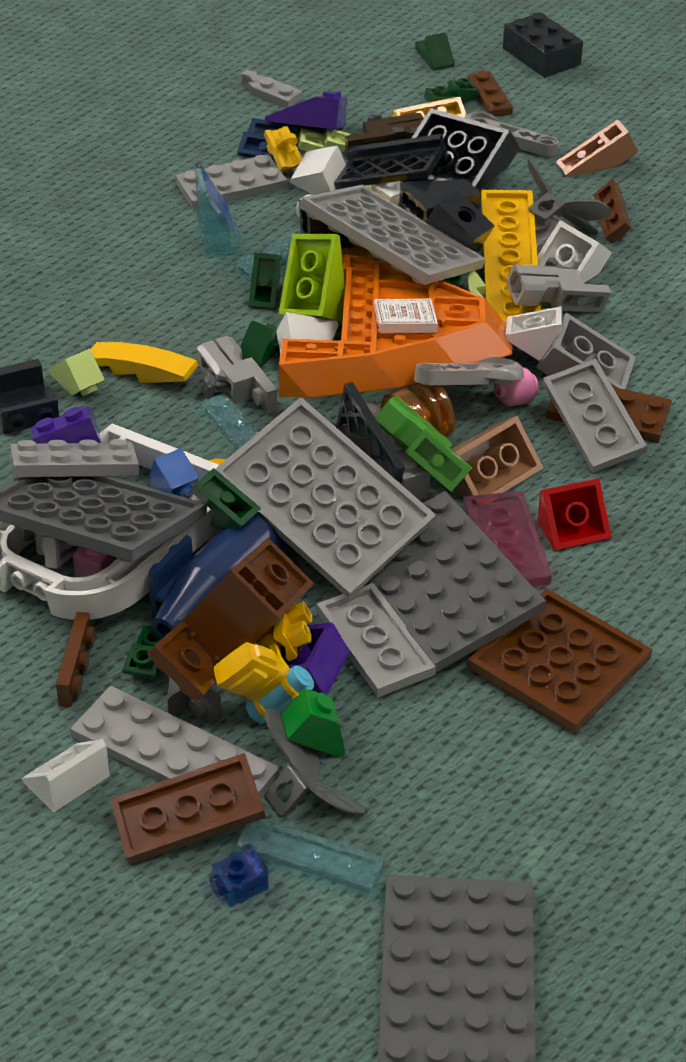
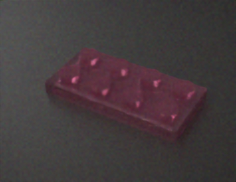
(511, 529)

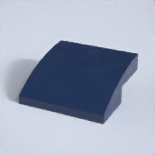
(254, 143)

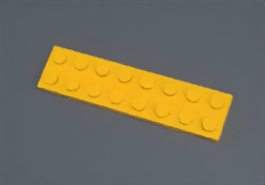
(508, 244)

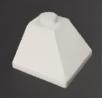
(574, 251)

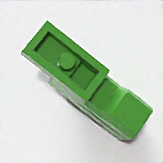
(422, 442)

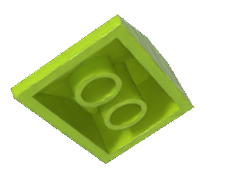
(314, 277)

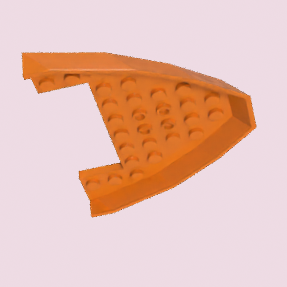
(377, 361)

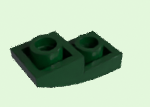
(462, 88)
(138, 661)

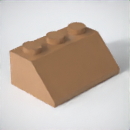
(498, 459)

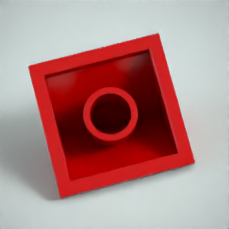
(573, 514)

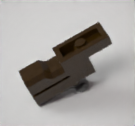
(384, 130)

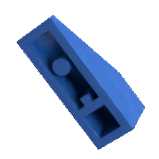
(173, 474)

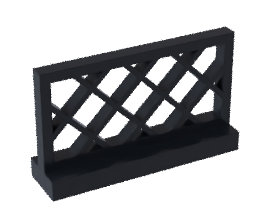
(392, 161)
(363, 430)

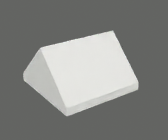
(319, 170)
(534, 330)
(69, 774)

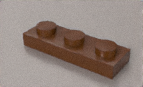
(490, 94)
(618, 222)
(75, 659)

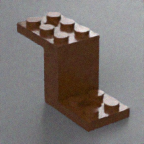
(230, 615)

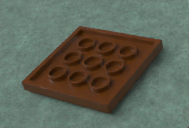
(561, 662)

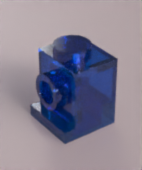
(239, 876)

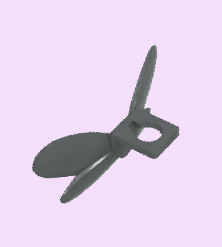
(576, 211)
(303, 771)

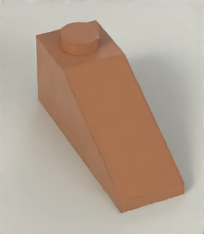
(602, 151)

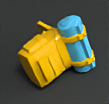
(262, 677)

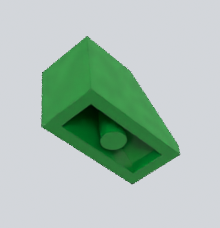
(314, 722)

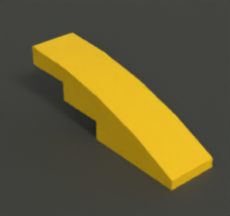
(147, 362)

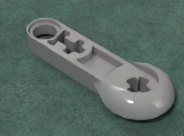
(526, 139)
(489, 369)

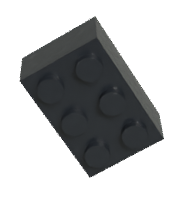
(542, 44)

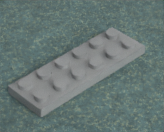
(159, 741)

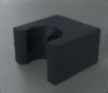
(461, 221)

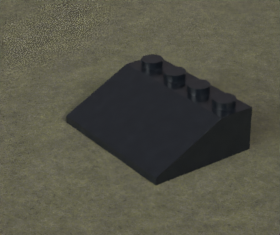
(473, 147)

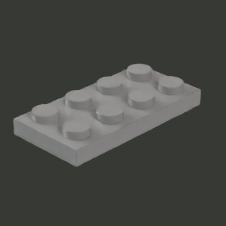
(236, 179)
(594, 415)
(73, 459)
(377, 640)

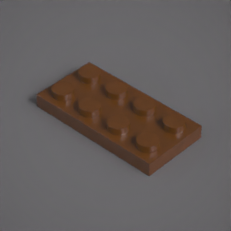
(646, 411)
(187, 808)

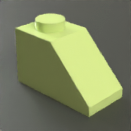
(78, 373)

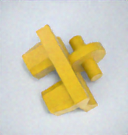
(283, 148)
(292, 629)

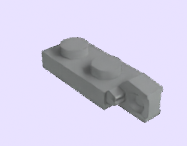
(270, 89)

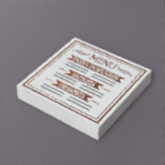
(405, 316)

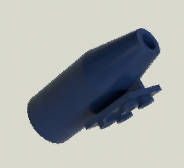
(185, 580)

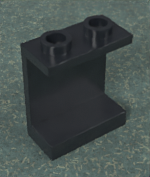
(24, 397)

